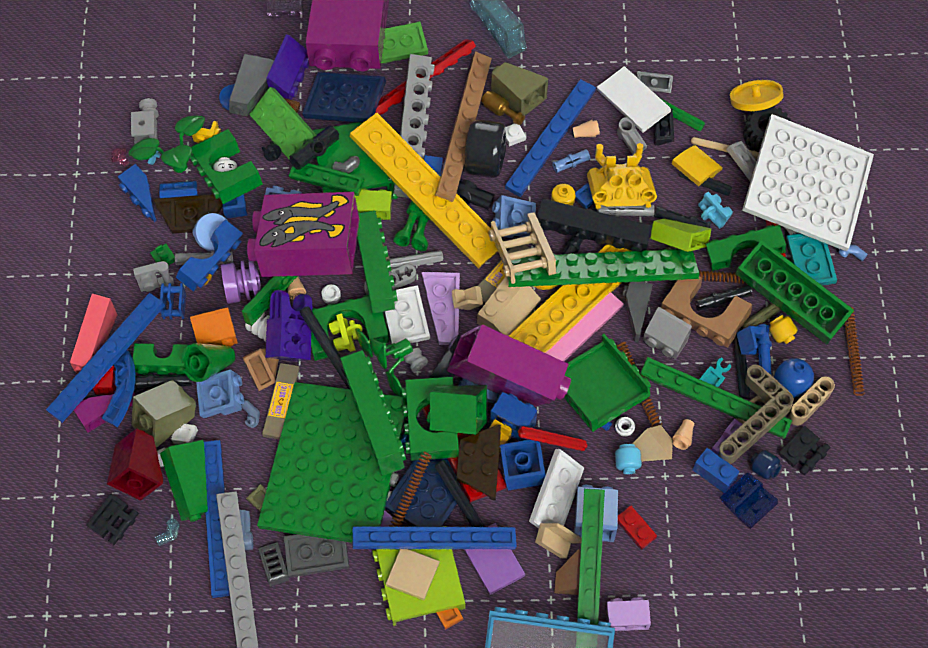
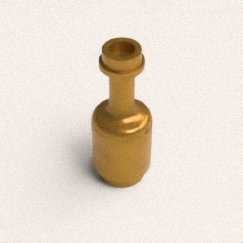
(500, 106)

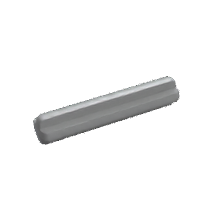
(417, 259)

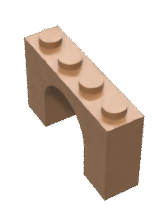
(720, 328)

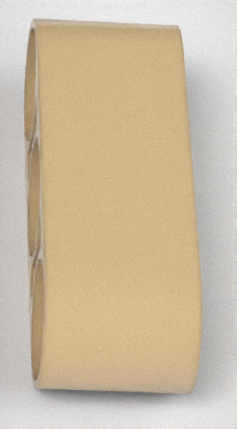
(807, 408)

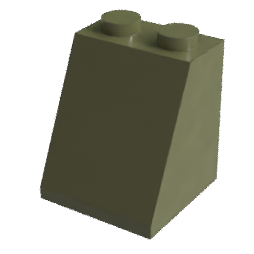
(519, 86)
(162, 410)

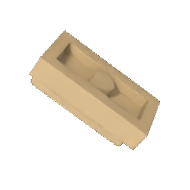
(556, 538)

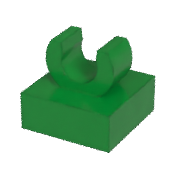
(163, 253)

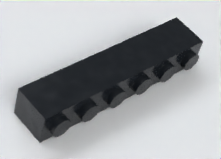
(593, 226)

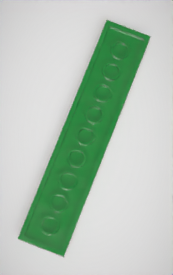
(610, 268)

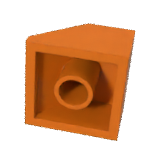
(214, 328)

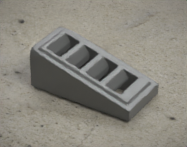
(279, 578)

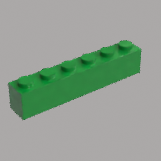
(374, 263)

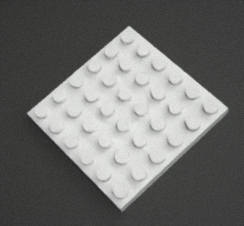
(808, 182)

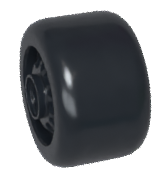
(485, 148)

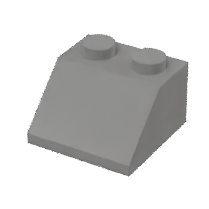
(667, 333)

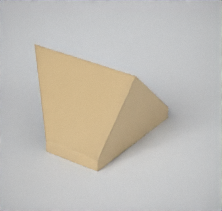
(654, 444)

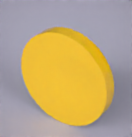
(756, 95)

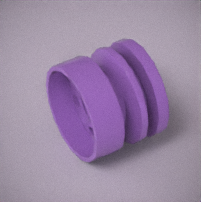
(240, 281)

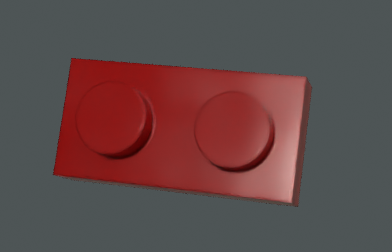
(636, 527)

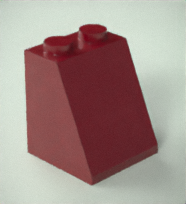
(135, 465)

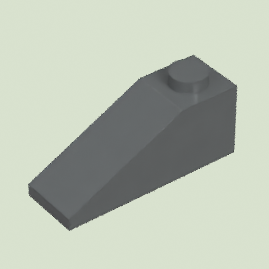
(636, 304)

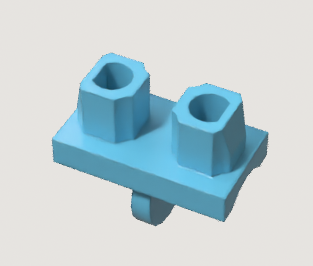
(713, 210)

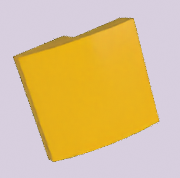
(696, 165)

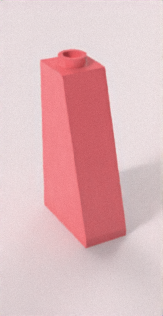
(94, 330)

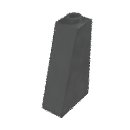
(249, 84)

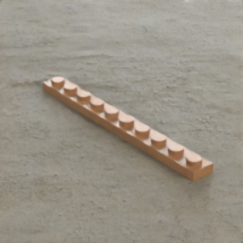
(466, 114)

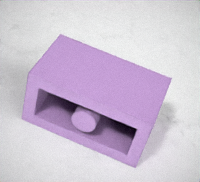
(628, 614)

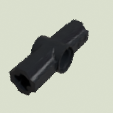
(307, 153)
(471, 194)

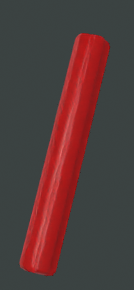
(552, 438)

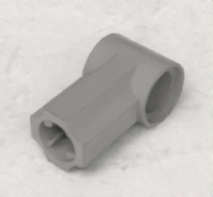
(630, 137)

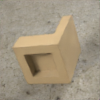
(468, 298)

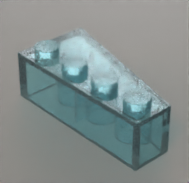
(502, 25)

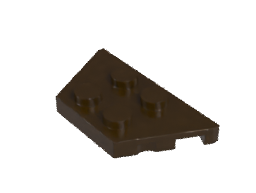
(184, 212)
(480, 460)

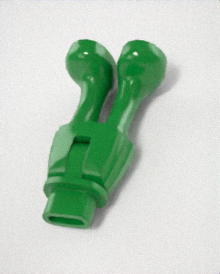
(418, 241)

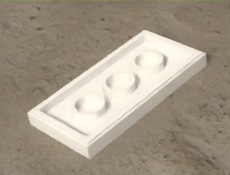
(633, 99)
(557, 490)

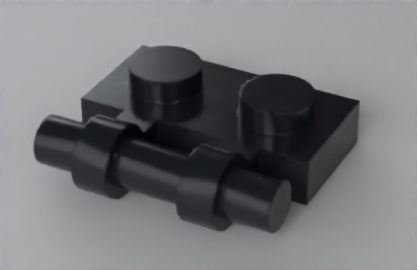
(799, 446)
(107, 516)

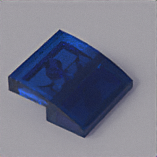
(749, 500)

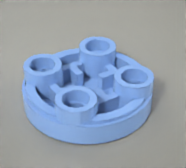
(205, 228)

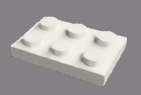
(408, 317)

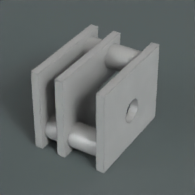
(143, 125)

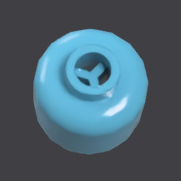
(628, 458)

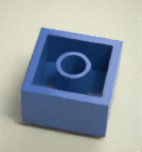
(514, 413)
(523, 464)

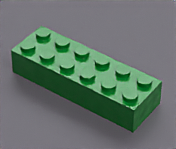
(794, 292)
(374, 412)

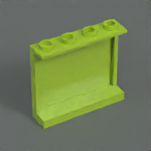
(443, 593)

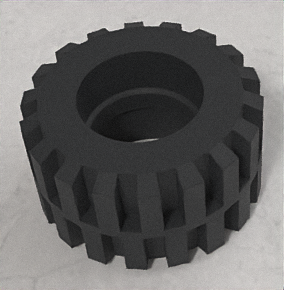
(757, 119)

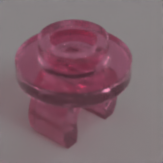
(119, 155)

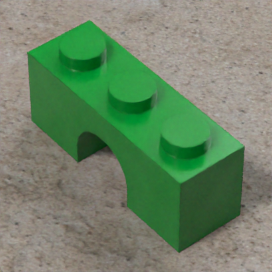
(147, 362)

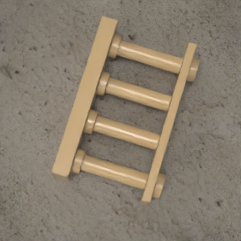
(536, 237)

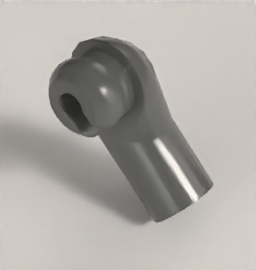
(348, 166)

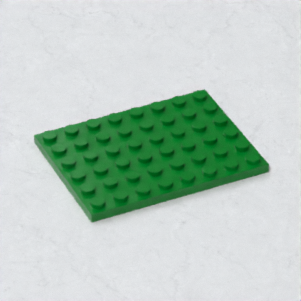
(326, 467)

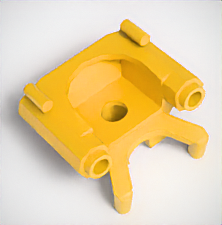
(621, 183)

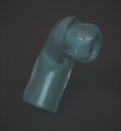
(170, 534)

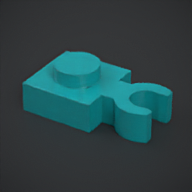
(715, 376)

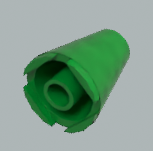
(206, 360)

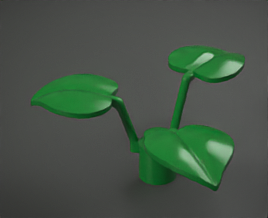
(177, 156)
(396, 350)

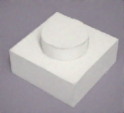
(514, 134)
(184, 434)

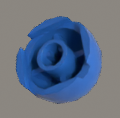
(795, 376)

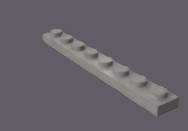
(237, 570)

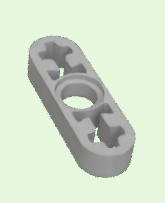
(404, 278)

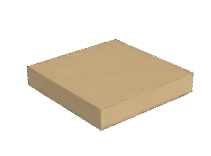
(412, 573)

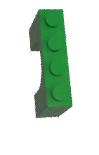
(224, 184)
(357, 309)
(439, 444)

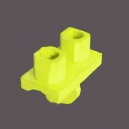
(341, 326)

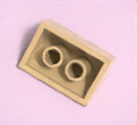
(508, 307)

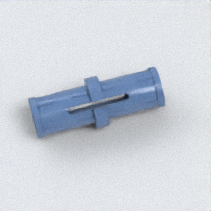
(560, 164)

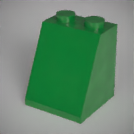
(458, 408)

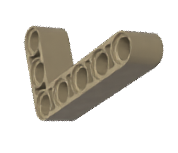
(759, 419)

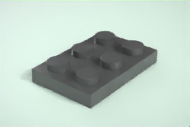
(314, 555)

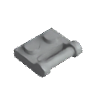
(147, 277)

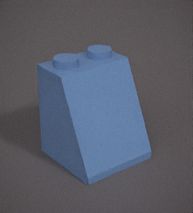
(610, 512)

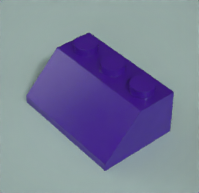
(288, 68)

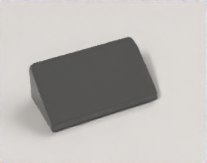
(656, 81)

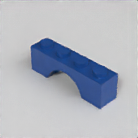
(195, 270)

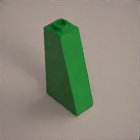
(187, 478)

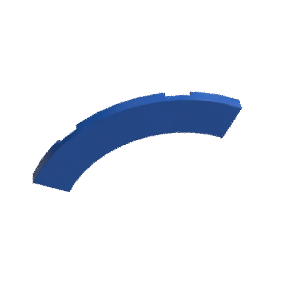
(124, 391)

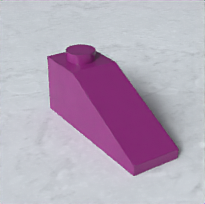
(92, 410)

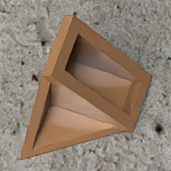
(261, 369)
(568, 576)

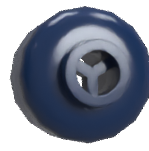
(766, 464)

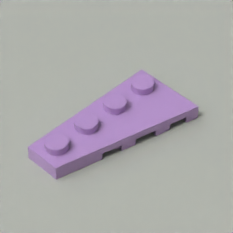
(439, 295)

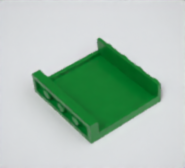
(346, 148)
(604, 384)

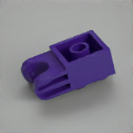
(286, 330)

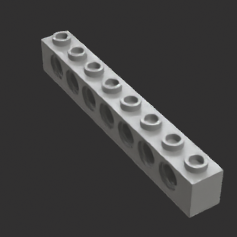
(416, 65)

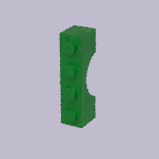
(722, 251)

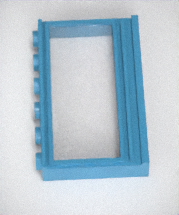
(539, 631)

